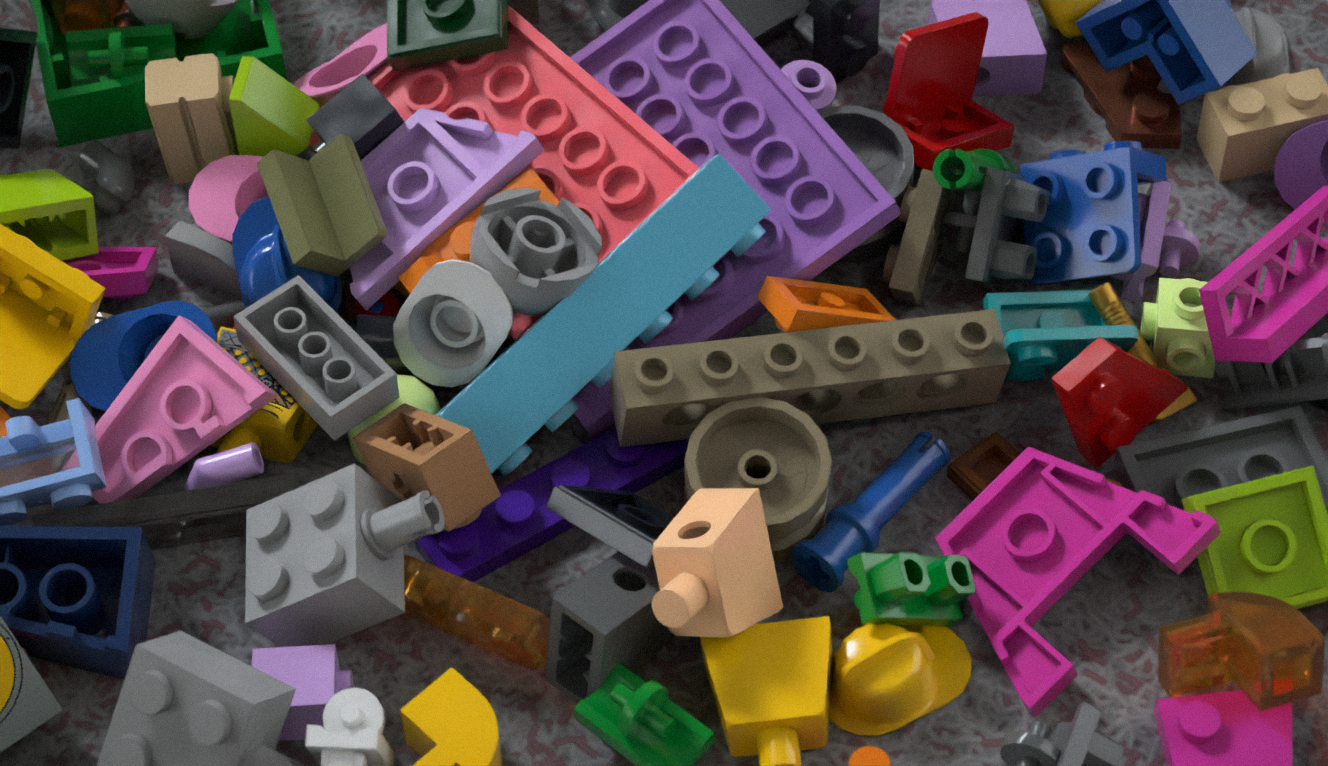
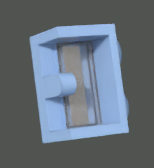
(49, 464)

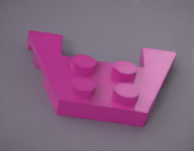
(1037, 537)

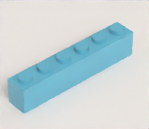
(620, 300)

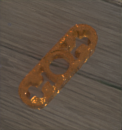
(475, 614)

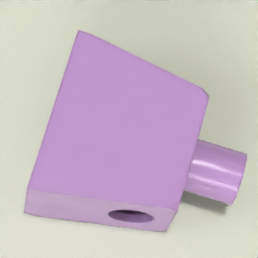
(1013, 49)

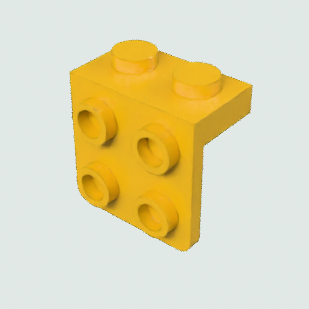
(41, 316)

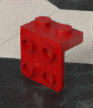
(935, 89)

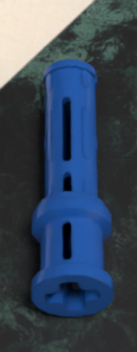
(857, 525)

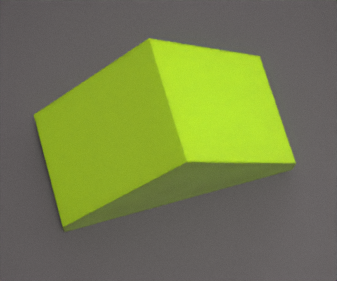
(269, 111)

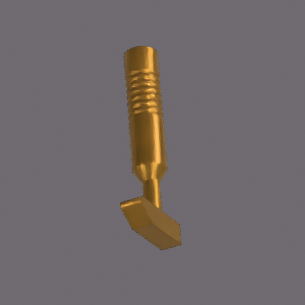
(1114, 313)

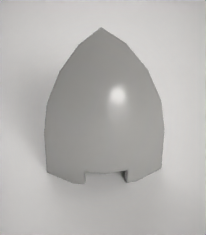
(202, 257)

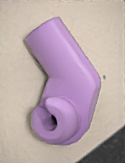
(226, 467)

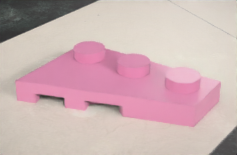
(173, 410)

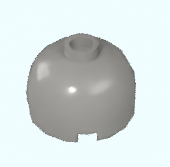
(534, 248)

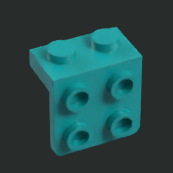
(1050, 329)

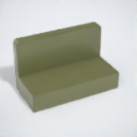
(323, 206)

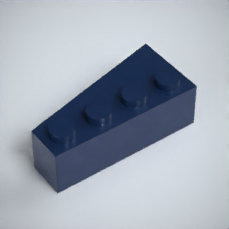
(77, 593)

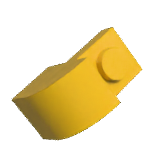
(452, 725)

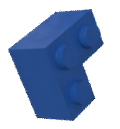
(1188, 41)

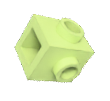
(1179, 328)

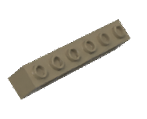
(822, 372)

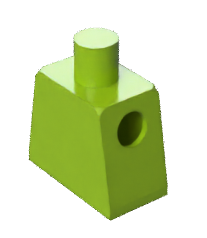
(34, 207)

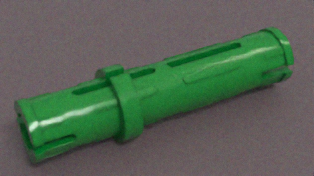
(970, 168)

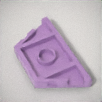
(427, 182)

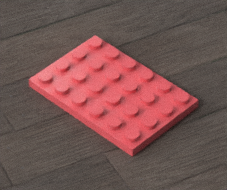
(591, 141)

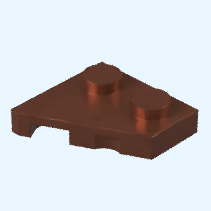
(1127, 98)

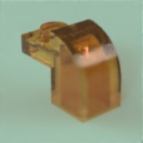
(1245, 639)

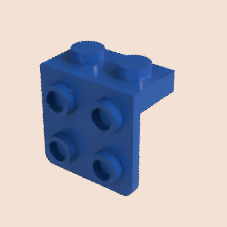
(1090, 211)

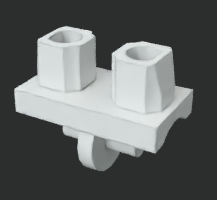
(351, 732)

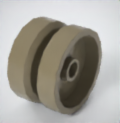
(766, 448)

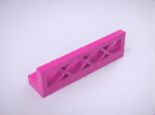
(1291, 296)

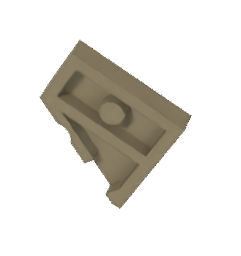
(912, 262)

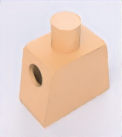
(716, 566)

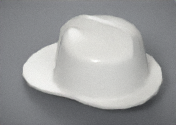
(452, 323)

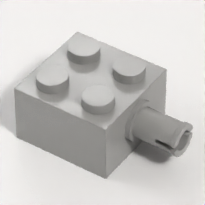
(331, 557)
(195, 709)

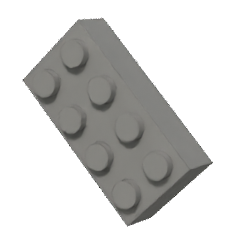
(316, 357)

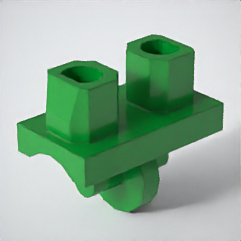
(117, 51)
(911, 588)
(643, 722)

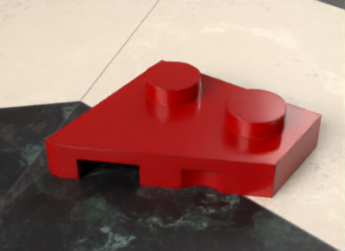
(1111, 397)

